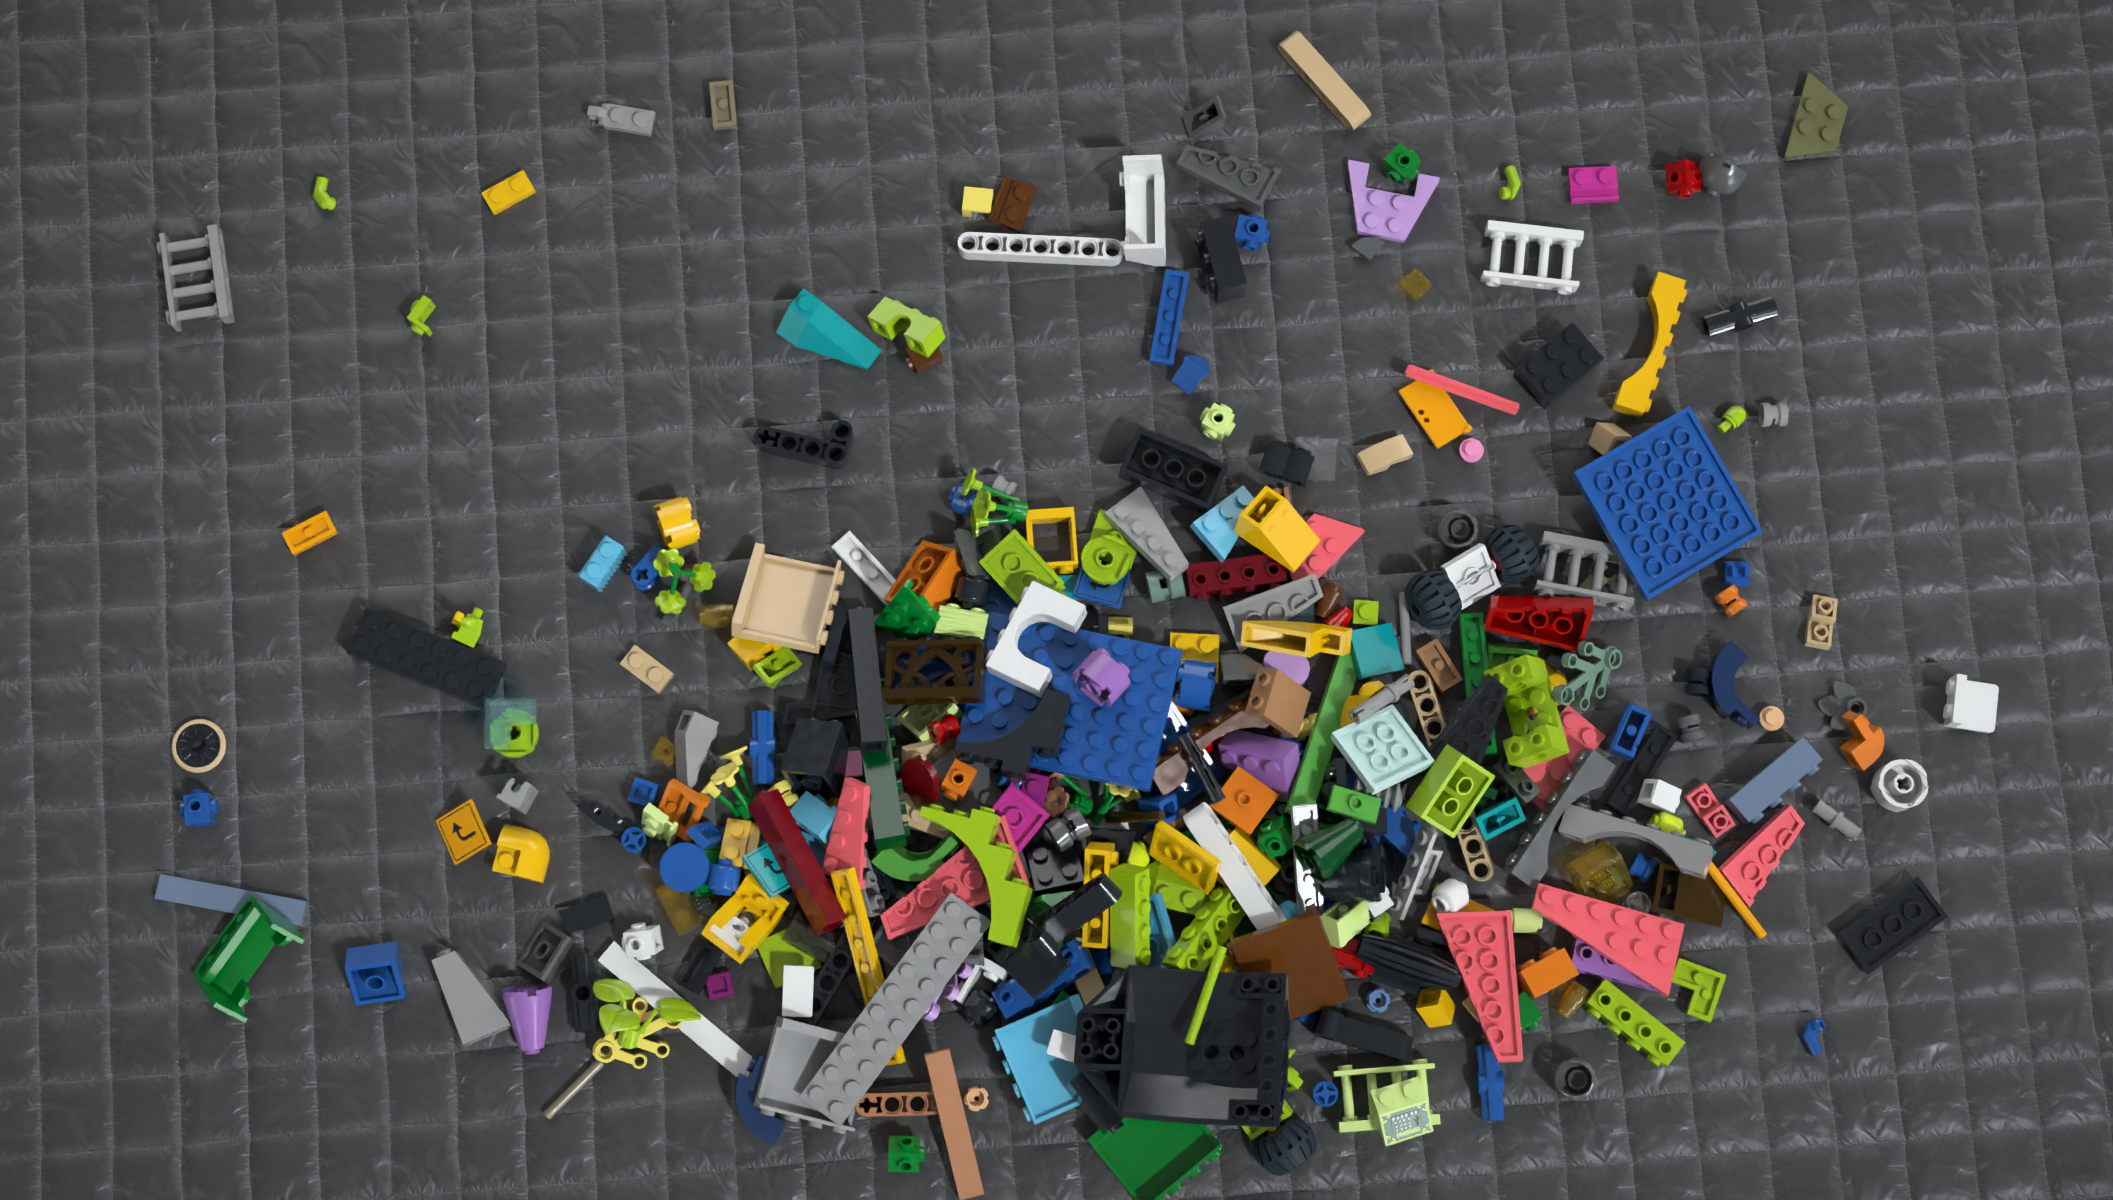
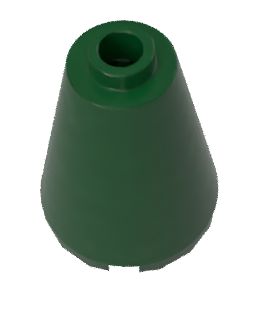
(1328, 848)

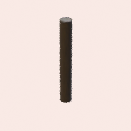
(1135, 817)

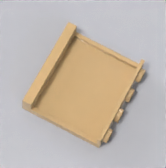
(786, 601)

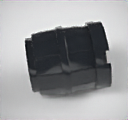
(1356, 879)

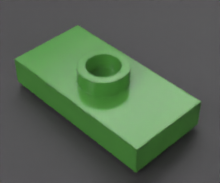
(1353, 804)

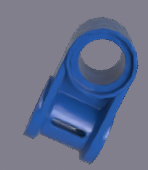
(646, 567)

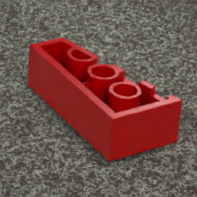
(1541, 619)

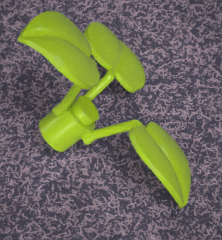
(618, 1018)

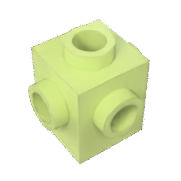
(1214, 429)

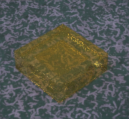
(1415, 285)

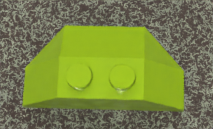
(1177, 893)

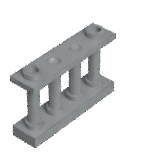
(220, 285)
(1578, 548)

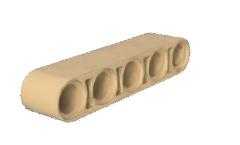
(1324, 80)

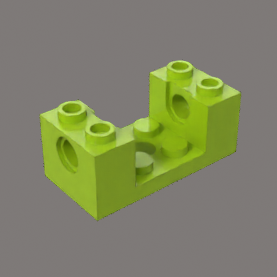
(1528, 688)

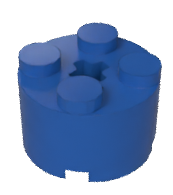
(1197, 684)

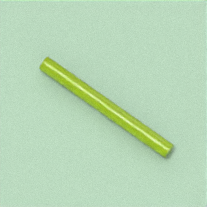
(1205, 995)

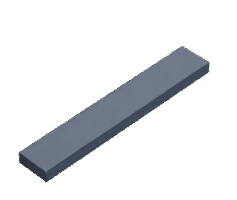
(225, 898)

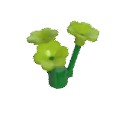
(982, 505)

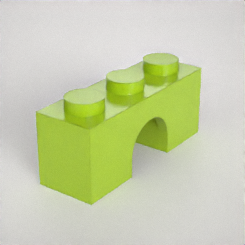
(922, 332)

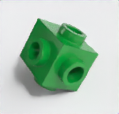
(1401, 164)
(1275, 837)
(905, 1154)

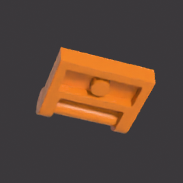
(675, 803)

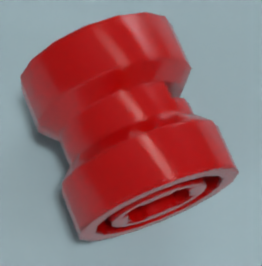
(943, 729)

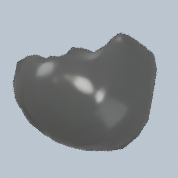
(1457, 529)
(1575, 1078)

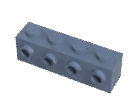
(1773, 781)

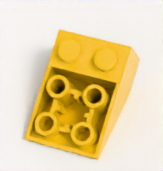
(1276, 529)

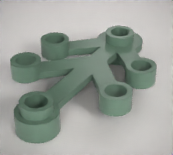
(1609, 659)

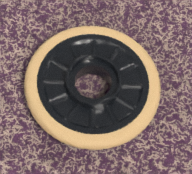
(214, 745)

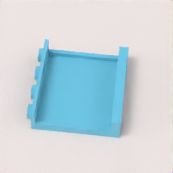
(1039, 1076)

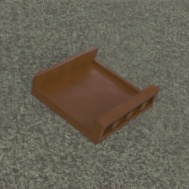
(1302, 952)

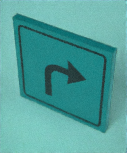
(766, 870)

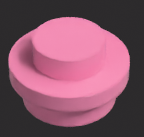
(1471, 450)

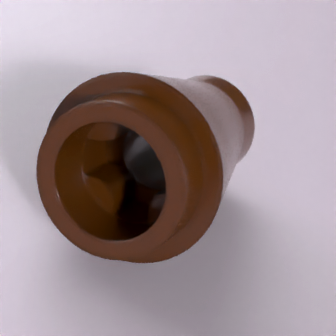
(1330, 599)

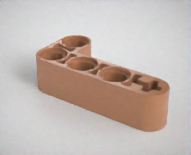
(904, 1108)

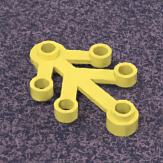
(615, 1049)

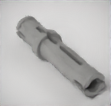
(1389, 694)

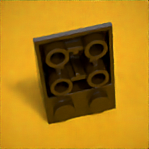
(1686, 897)

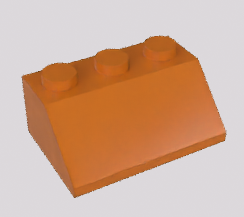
(933, 573)

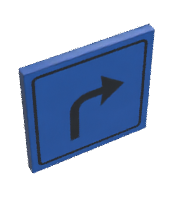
(1098, 593)

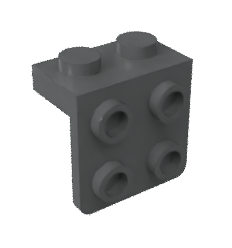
(976, 548)

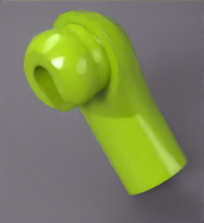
(1510, 191)
(321, 196)

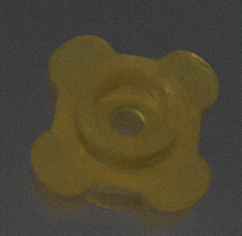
(658, 752)

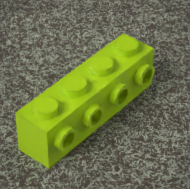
(1130, 917)
(1207, 930)
(1633, 1023)

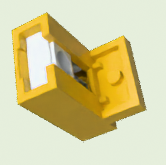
(745, 920)

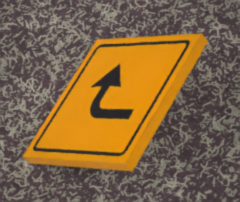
(463, 832)

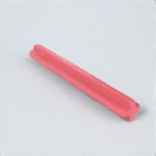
(1462, 389)

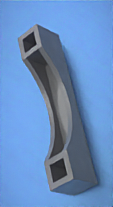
(1530, 858)

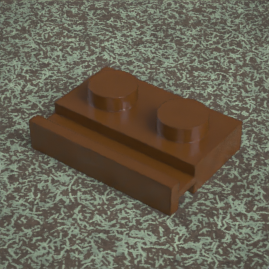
(1012, 204)

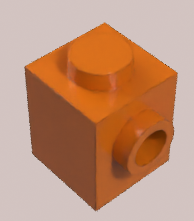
(958, 780)

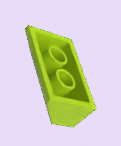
(1450, 791)

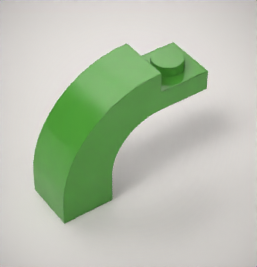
(913, 865)

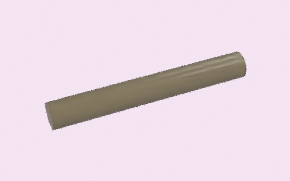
(573, 1089)

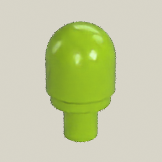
(1732, 419)

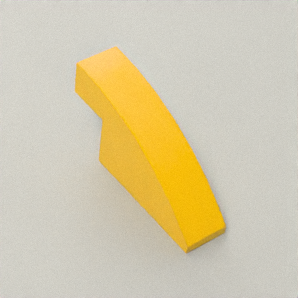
(1296, 637)

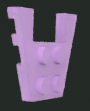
(1383, 212)

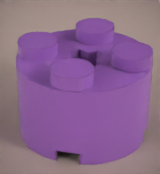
(1102, 677)

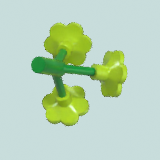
(669, 564)

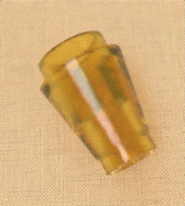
(1572, 999)

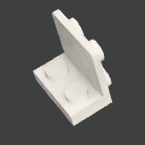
(991, 971)

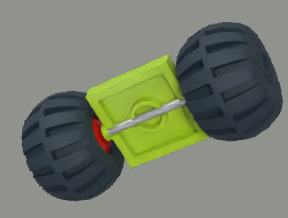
(1281, 1147)

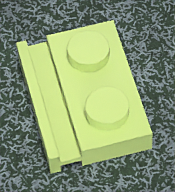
(657, 824)

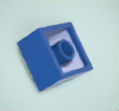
(375, 973)

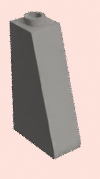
(469, 1001)

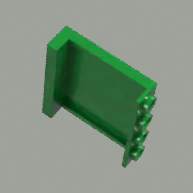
(1155, 1155)

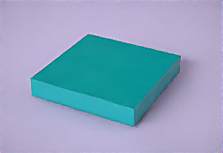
(1375, 651)

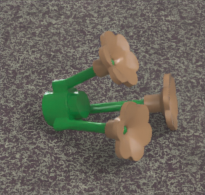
(1060, 801)

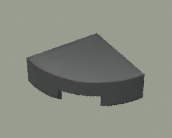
(1367, 247)

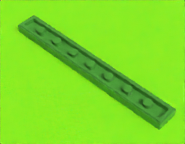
(1319, 743)

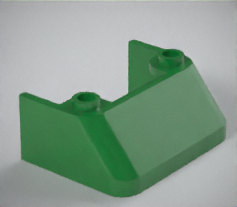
(239, 953)

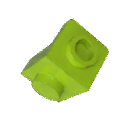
(419, 313)

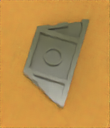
(1816, 121)

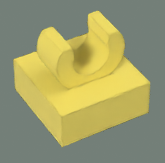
(1120, 626)

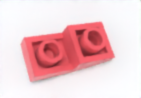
(1709, 810)

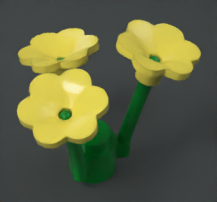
(726, 774)

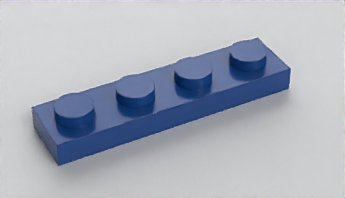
(1169, 317)

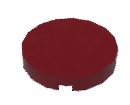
(921, 780)

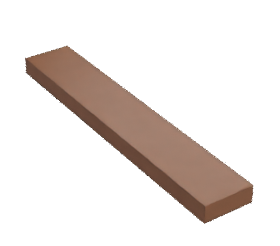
(954, 1123)

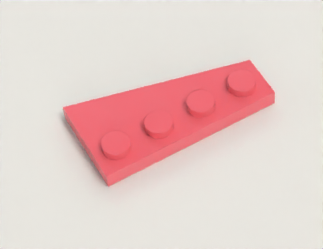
(1755, 859)

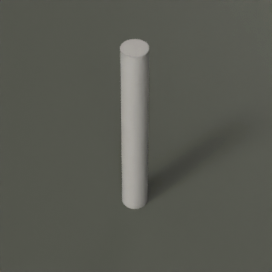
(1405, 630)

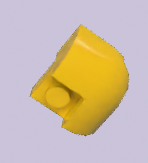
(522, 853)

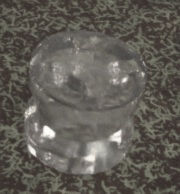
(1639, 900)

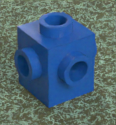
(1251, 232)
(199, 809)

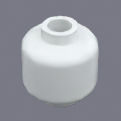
(1450, 896)

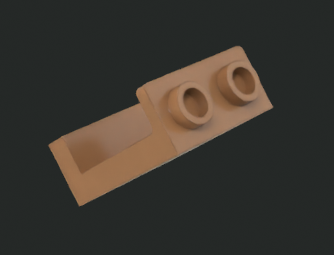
(1278, 701)

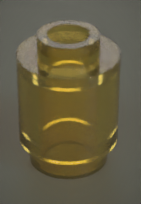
(716, 615)

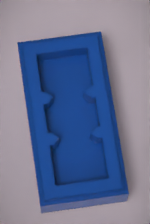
(705, 834)

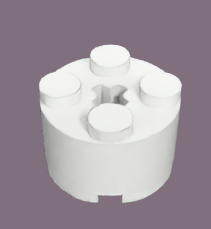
(1913, 786)

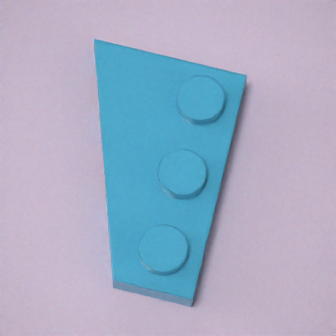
(1218, 524)

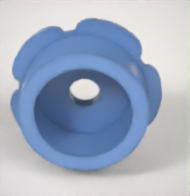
(1384, 1000)

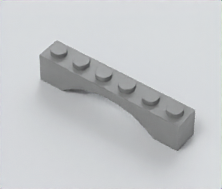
(1587, 825)

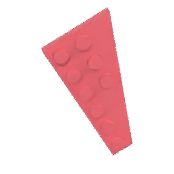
(958, 875)
(1624, 936)
(1486, 959)

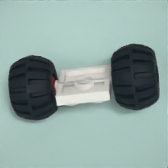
(1439, 597)

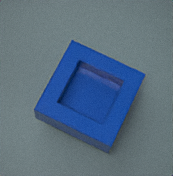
(643, 792)

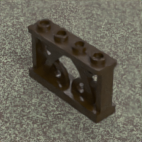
(926, 695)

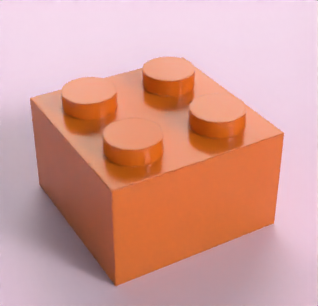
(1547, 973)

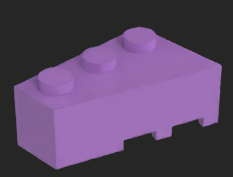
(1263, 757)

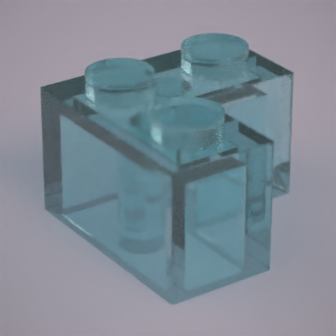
(500, 714)

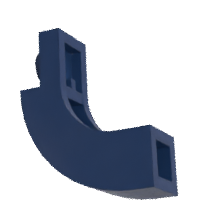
(1722, 686)
(763, 1126)

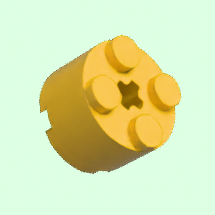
(676, 523)

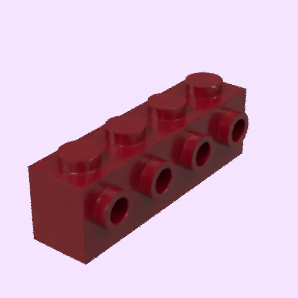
(1234, 575)

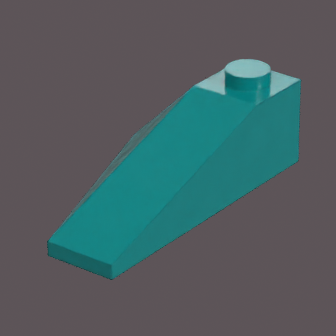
(817, 328)

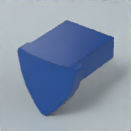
(1191, 373)

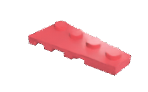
(848, 830)

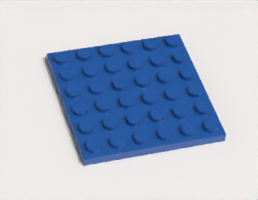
(1666, 503)

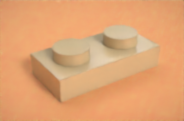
(647, 669)

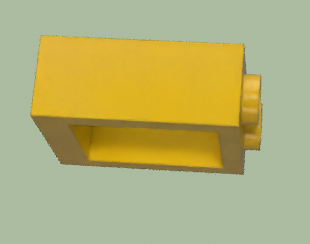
(1055, 515)

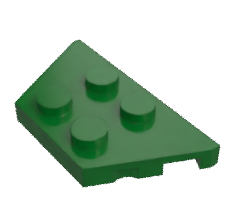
(907, 615)

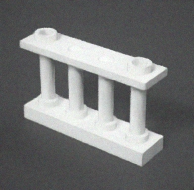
(1545, 237)

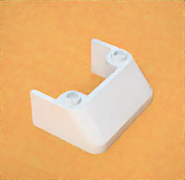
(1144, 210)

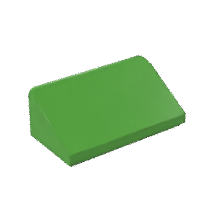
(1503, 652)

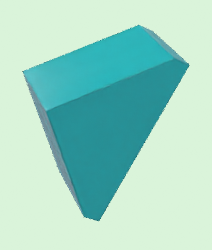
(1499, 818)

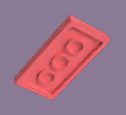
(1578, 734)

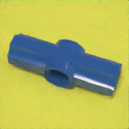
(763, 748)
(1489, 1084)

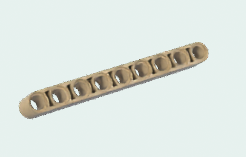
(1426, 720)

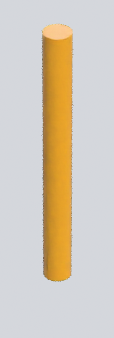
(1736, 901)

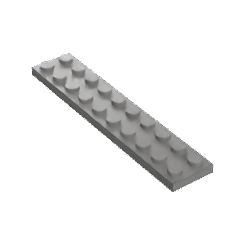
(895, 1008)

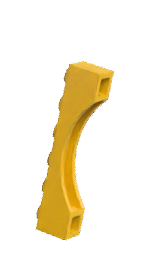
(1663, 301)

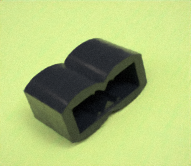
(1286, 464)

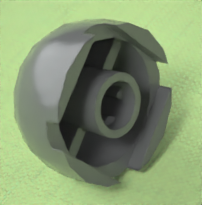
(1720, 176)

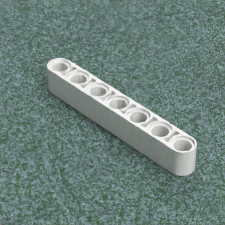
(1029, 255)
(1234, 867)

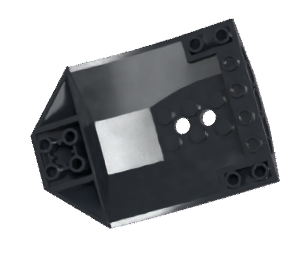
(1138, 1059)

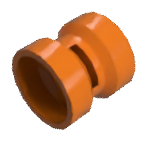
(1726, 597)

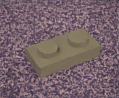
(723, 105)

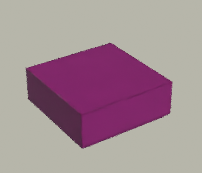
(720, 986)

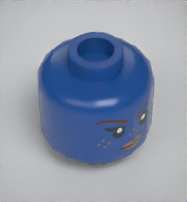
(961, 503)

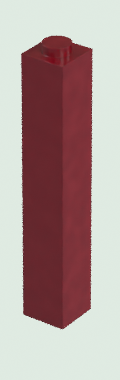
(797, 861)

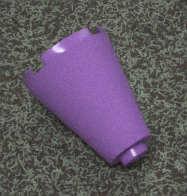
(529, 1014)

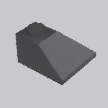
(1237, 669)

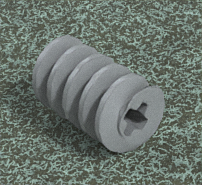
(1390, 795)

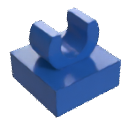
(1736, 573)

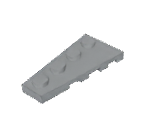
(1146, 531)
(1273, 604)

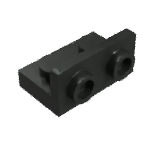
(1512, 782)

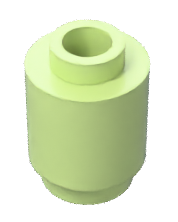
(1526, 920)

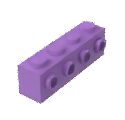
(1594, 964)

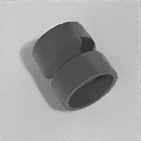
(1059, 832)

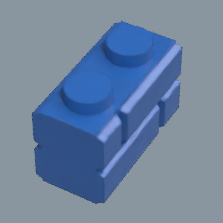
(1628, 732)

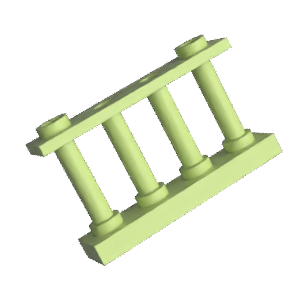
(1350, 1121)

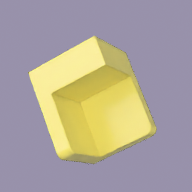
(976, 200)

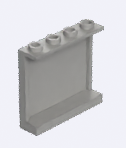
(790, 1064)

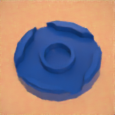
(684, 867)

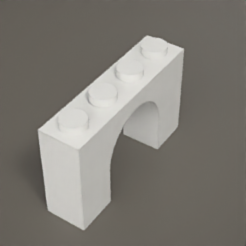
(1037, 605)

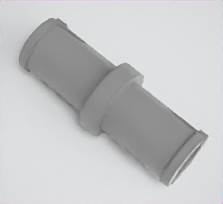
(1836, 820)

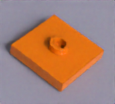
(1245, 801)

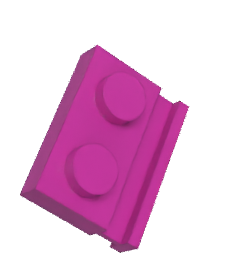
(1593, 185)

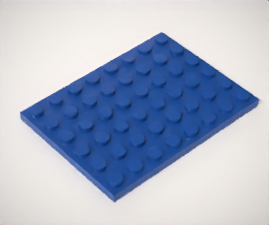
(1099, 742)

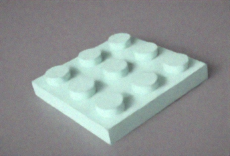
(1382, 749)

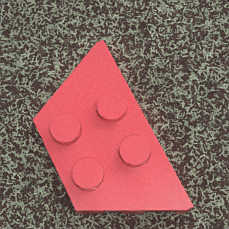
(1334, 542)

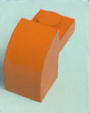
(1866, 743)

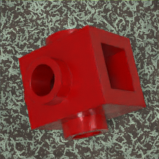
(1683, 178)

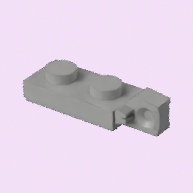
(623, 118)

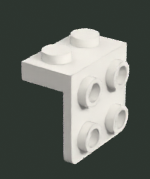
(1970, 704)

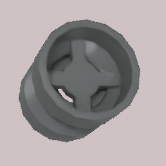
(1692, 734)

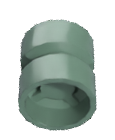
(1173, 589)

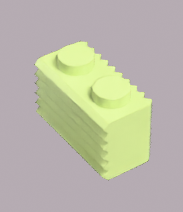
(960, 622)
(1345, 921)

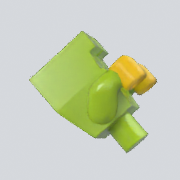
(469, 628)

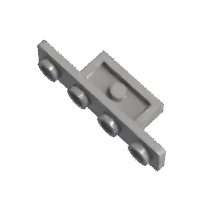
(1418, 870)

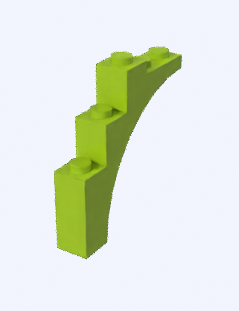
(1008, 897)

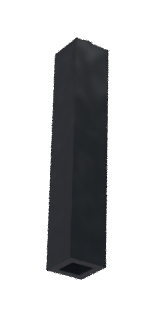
(866, 680)

